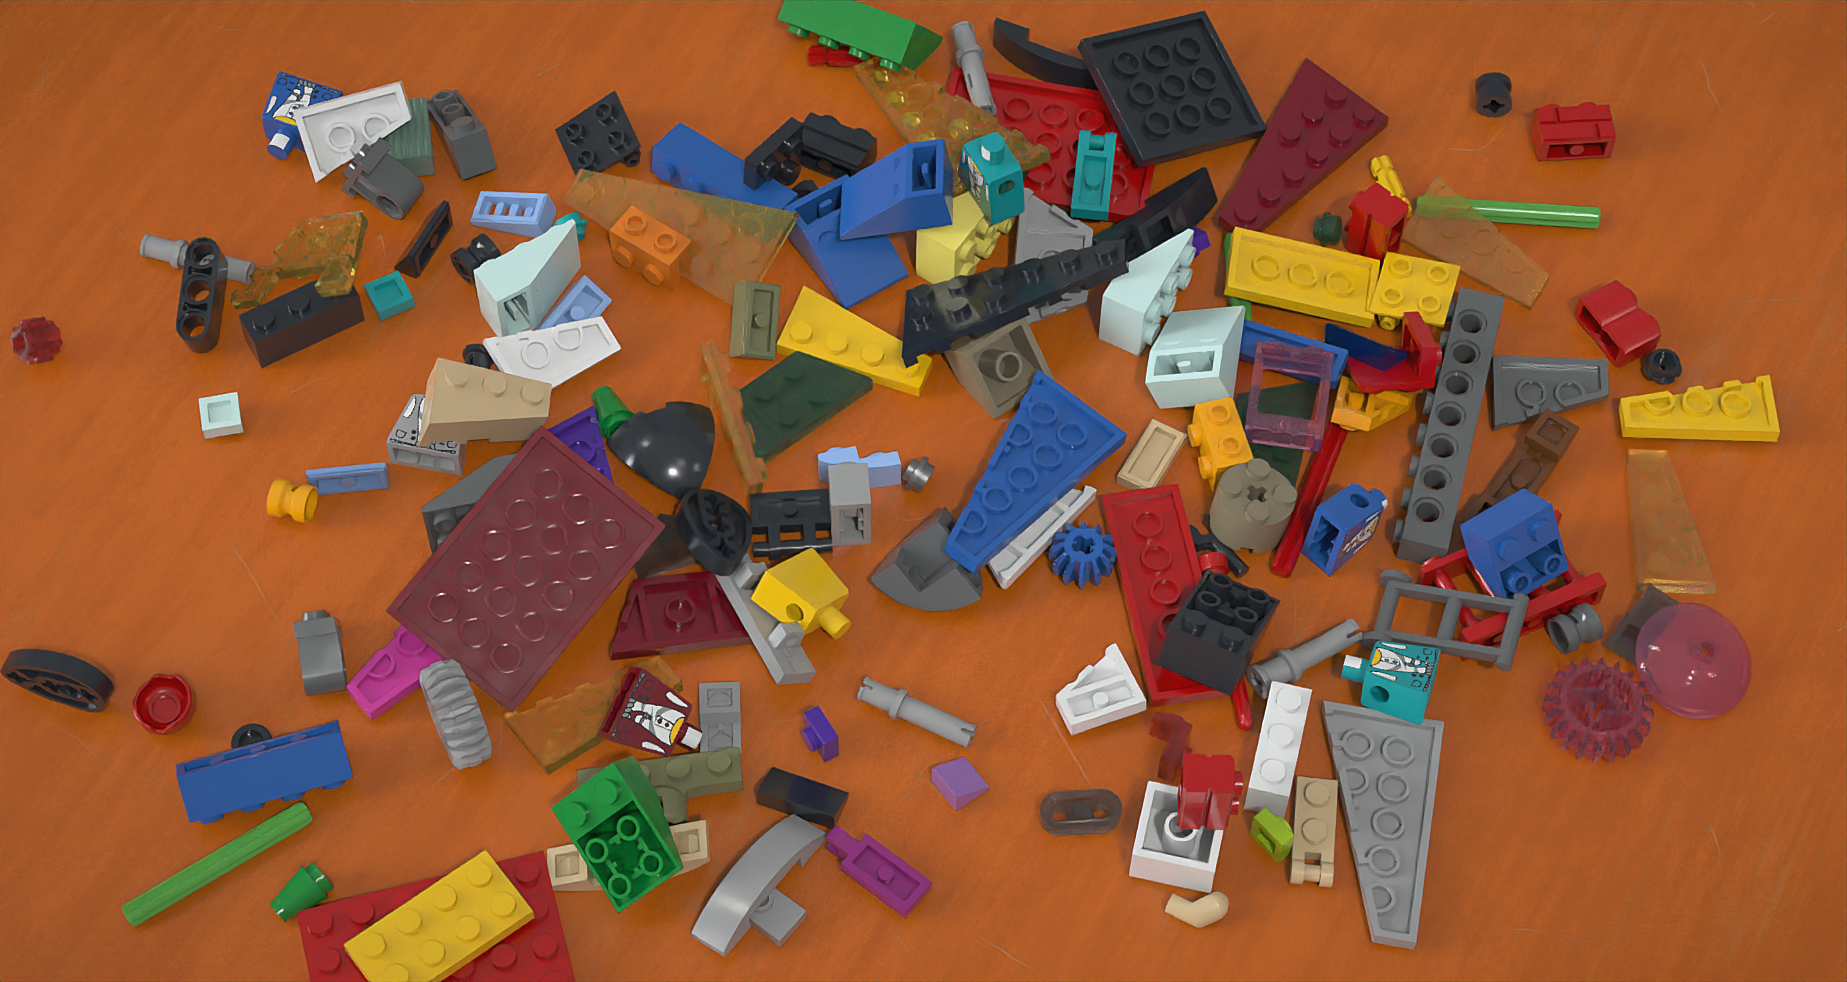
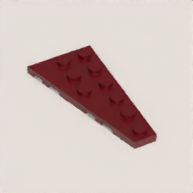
(1305, 142)

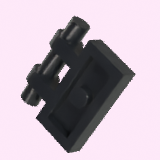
(790, 513)

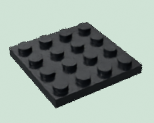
(1171, 88)

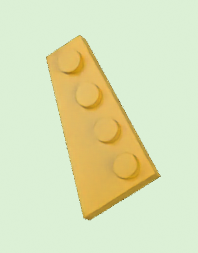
(846, 340)
(1720, 413)

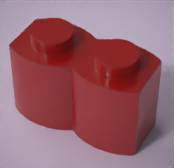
(1618, 323)

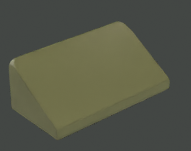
(755, 320)

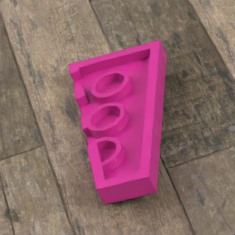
(391, 673)

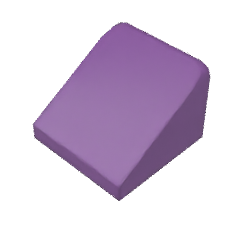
(958, 782)

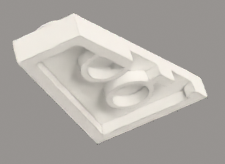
(341, 126)

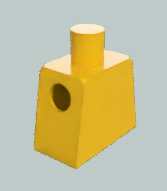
(805, 593)

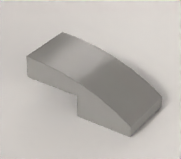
(720, 716)

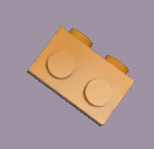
(1219, 438)

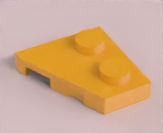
(1365, 411)

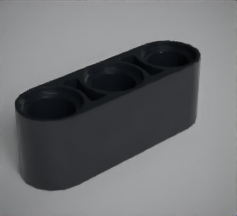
(197, 279)

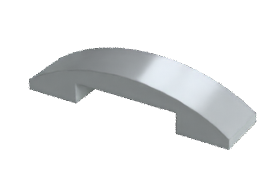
(752, 880)

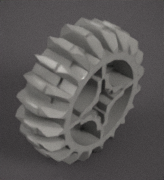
(455, 713)

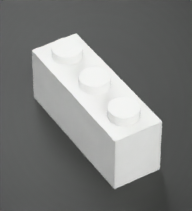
(1278, 748)

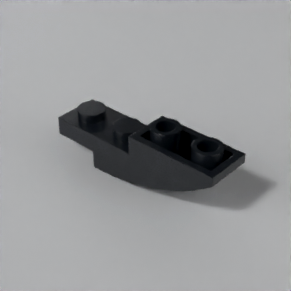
(1165, 214)

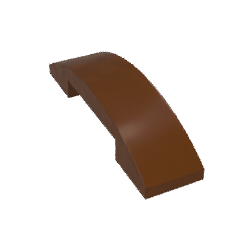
(1532, 463)

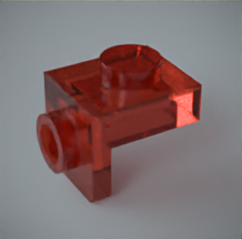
(1177, 734)

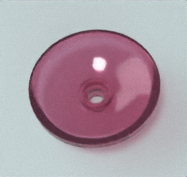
(1680, 673)

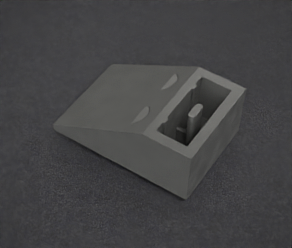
(450, 507)

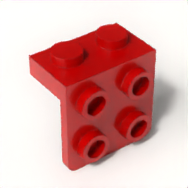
(1410, 374)

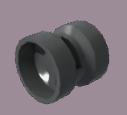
(1575, 628)

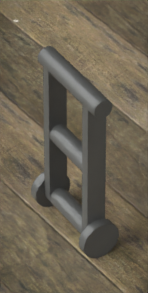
(1400, 584)

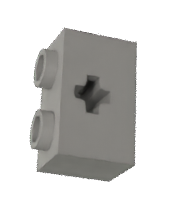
(849, 503)

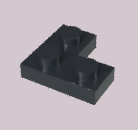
(776, 157)

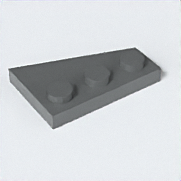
(1529, 385)

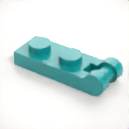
(1093, 176)

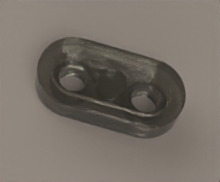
(1080, 809)

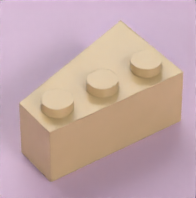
(481, 404)

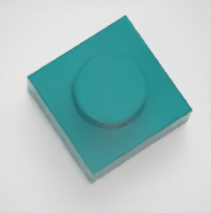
(389, 295)

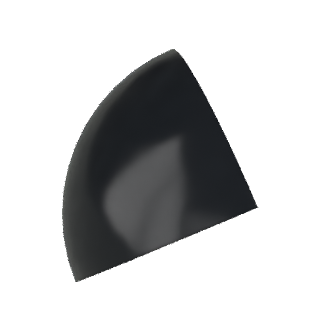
(668, 445)

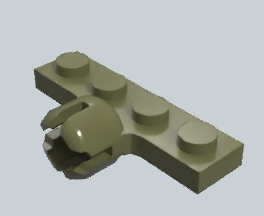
(686, 777)

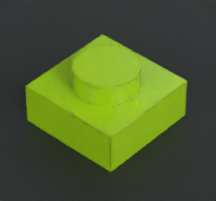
(1272, 834)

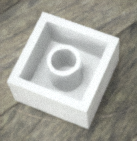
(1170, 853)

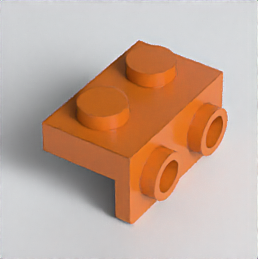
(648, 247)

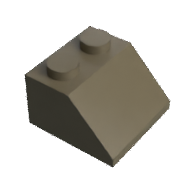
(998, 366)

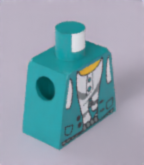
(984, 168)
(1395, 678)

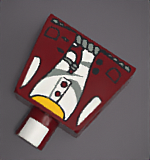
(649, 716)

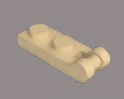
(1314, 830)

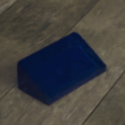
(1363, 347)

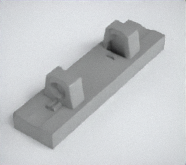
(775, 641)

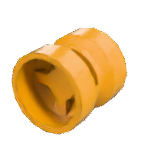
(292, 500)

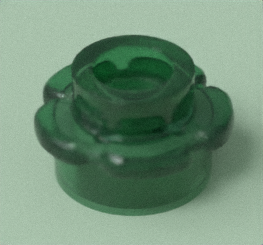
(1328, 229)

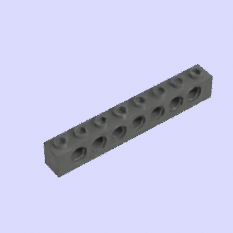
(1418, 539)

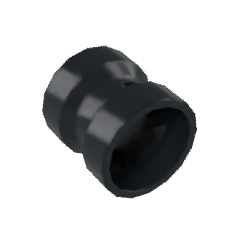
(472, 257)

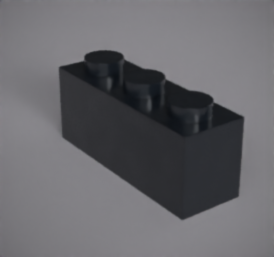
(298, 322)

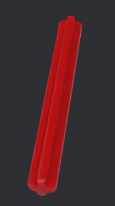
(1308, 500)

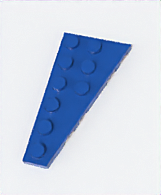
(1036, 463)

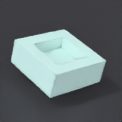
(221, 415)

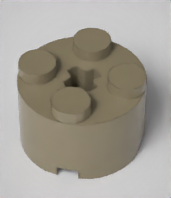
(1252, 506)

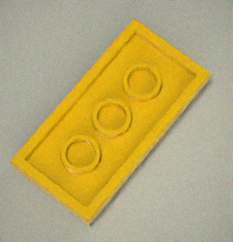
(1301, 277)
(442, 926)

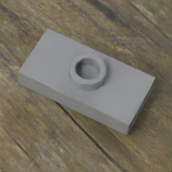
(777, 917)

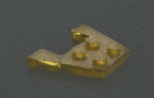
(314, 247)

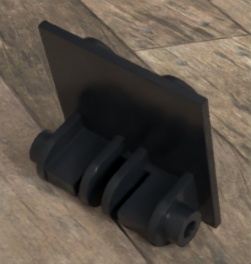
(600, 137)

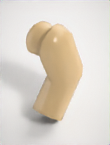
(1201, 912)

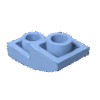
(882, 467)

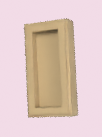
(1151, 457)

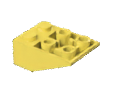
(959, 247)

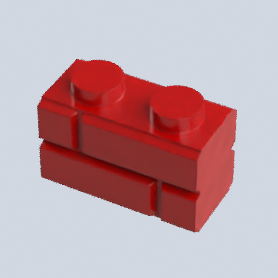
(1573, 132)
(1375, 223)
(1208, 791)

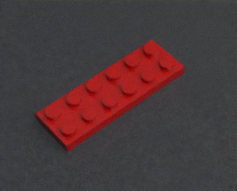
(1156, 576)

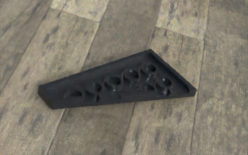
(1002, 295)

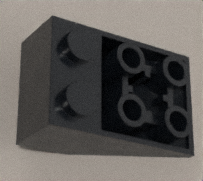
(1217, 632)

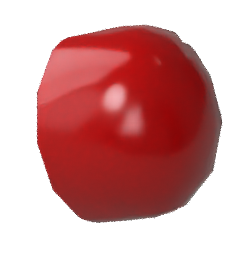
(164, 704)

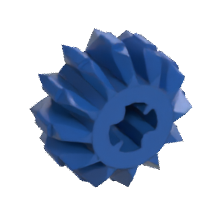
(1082, 554)

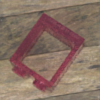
(1286, 430)

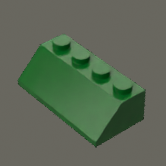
(862, 29)

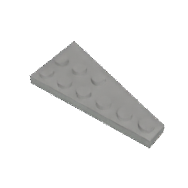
(1388, 798)

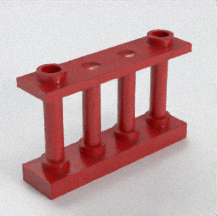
(1541, 607)

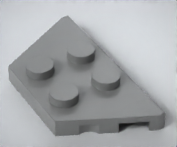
(1045, 233)

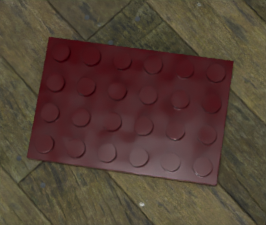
(526, 569)

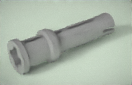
(1289, 664)

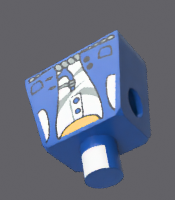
(278, 118)
(1354, 515)

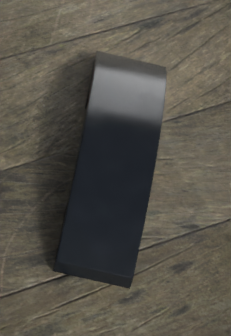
(1039, 61)

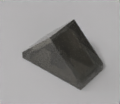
(665, 553)

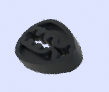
(715, 548)
(59, 678)

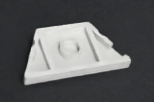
(1036, 538)

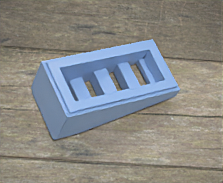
(536, 220)

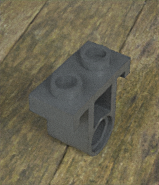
(382, 180)
(321, 653)

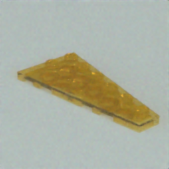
(727, 236)

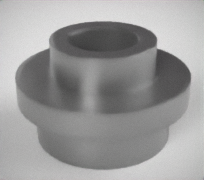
(918, 474)

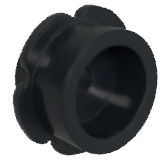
(1665, 359)

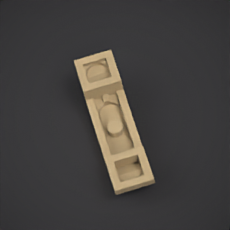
(571, 873)

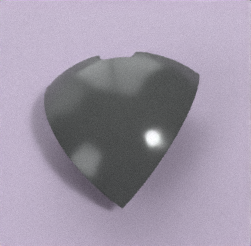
(923, 574)

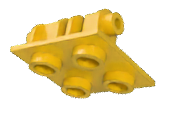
(1411, 286)

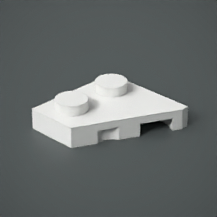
(1100, 694)

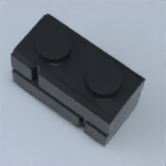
(835, 147)

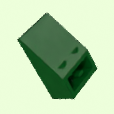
(621, 832)

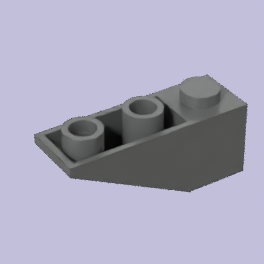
(461, 134)

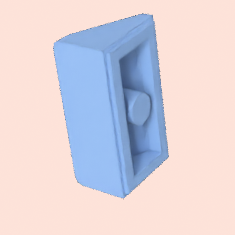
(580, 302)

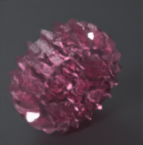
(1624, 720)

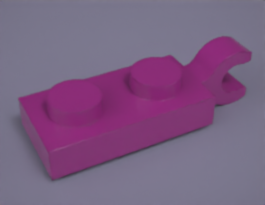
(879, 871)

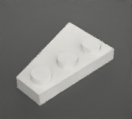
(554, 352)

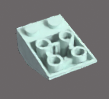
(528, 280)
(1146, 294)
(1196, 357)

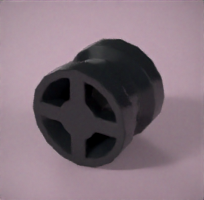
(1493, 94)

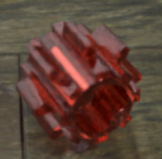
(36, 340)

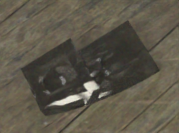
(1625, 636)

